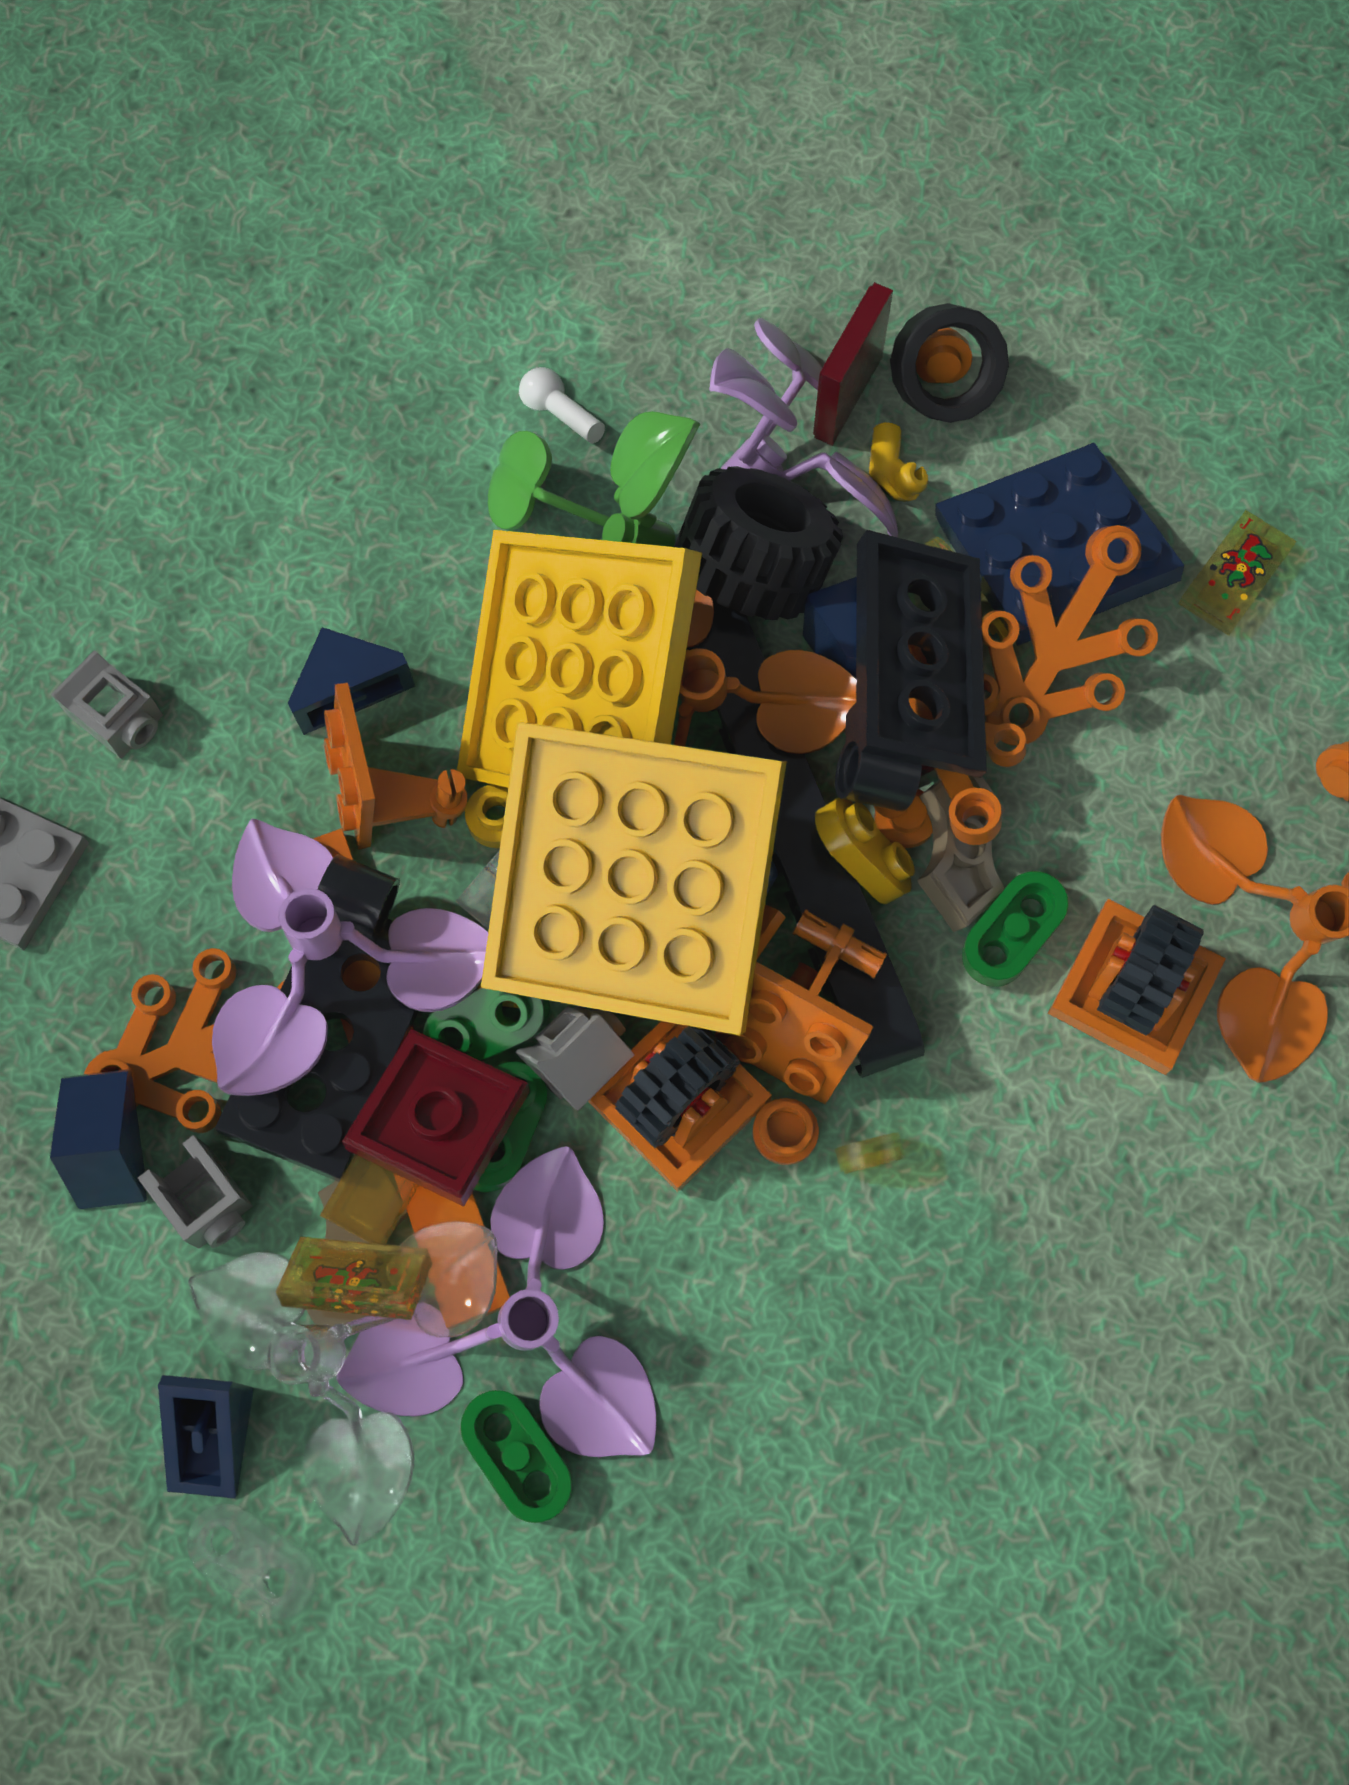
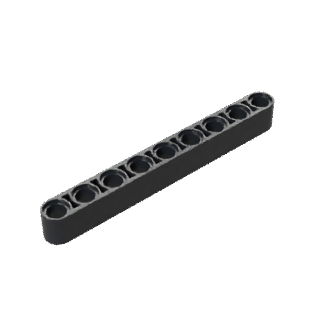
(811, 872)

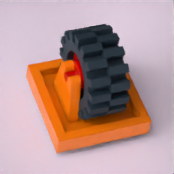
(1139, 983)
(680, 1099)

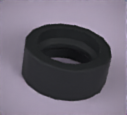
(990, 376)

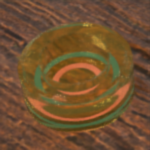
(870, 1153)

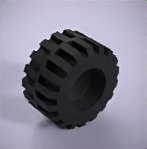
(759, 541)

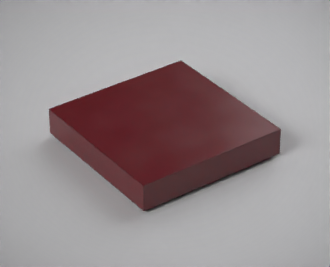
(852, 363)
(436, 1117)

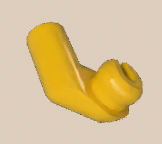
(889, 470)

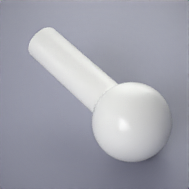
(545, 390)

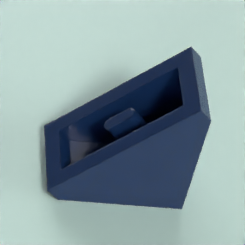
(831, 623)
(336, 658)
(98, 1140)
(203, 1434)

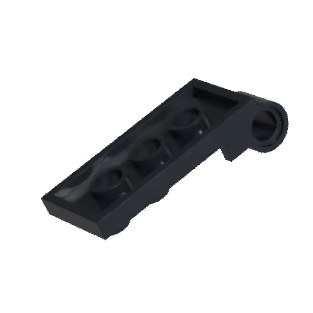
(883, 733)
(351, 1073)

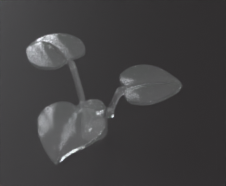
(355, 1464)

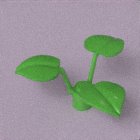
(640, 466)

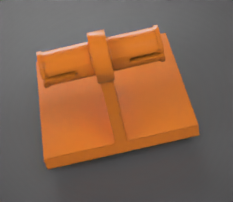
(377, 795)
(794, 1029)

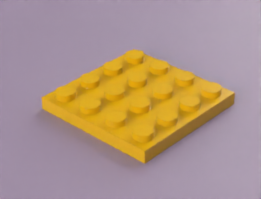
(576, 642)
(633, 876)

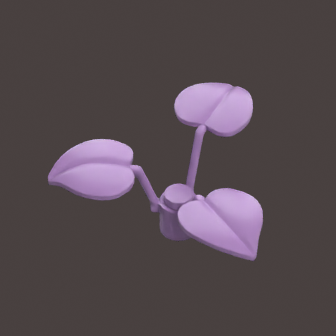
(740, 379)
(273, 1040)
(602, 1394)

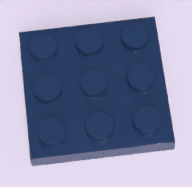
(1052, 515)

